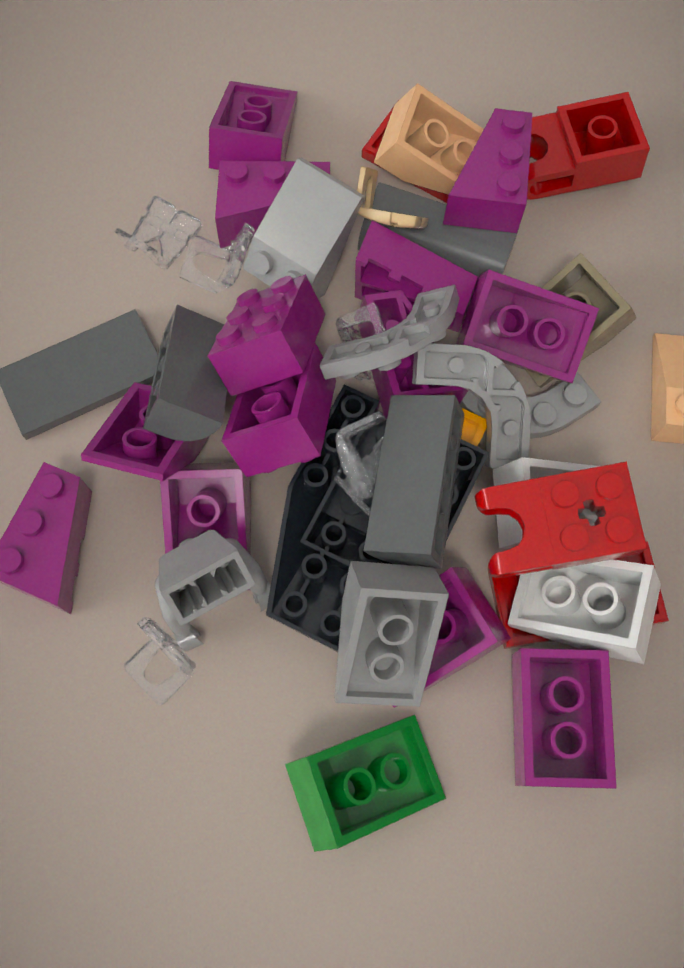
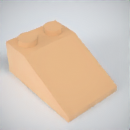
(427, 141)
(667, 388)

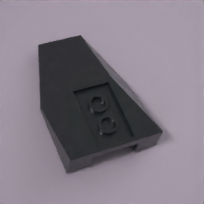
(328, 529)

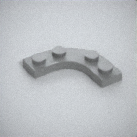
(425, 324)
(492, 384)
(552, 409)

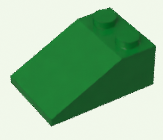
(364, 784)

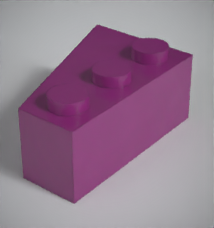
(247, 193)
(395, 263)
(45, 538)

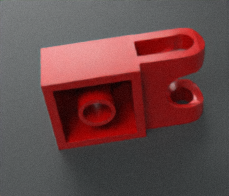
(586, 146)
(551, 524)

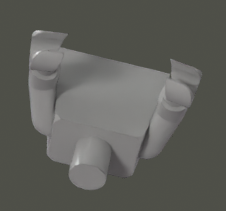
(203, 576)

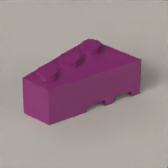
(495, 177)
(393, 309)

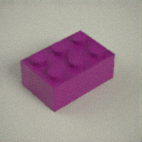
(268, 335)
(281, 421)
(563, 718)

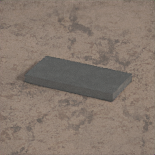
(78, 374)

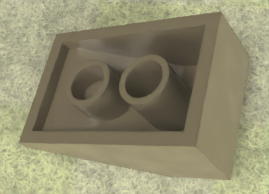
(585, 284)

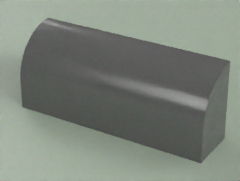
(464, 246)
(186, 389)
(415, 480)

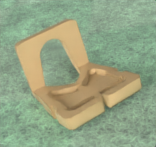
(368, 179)

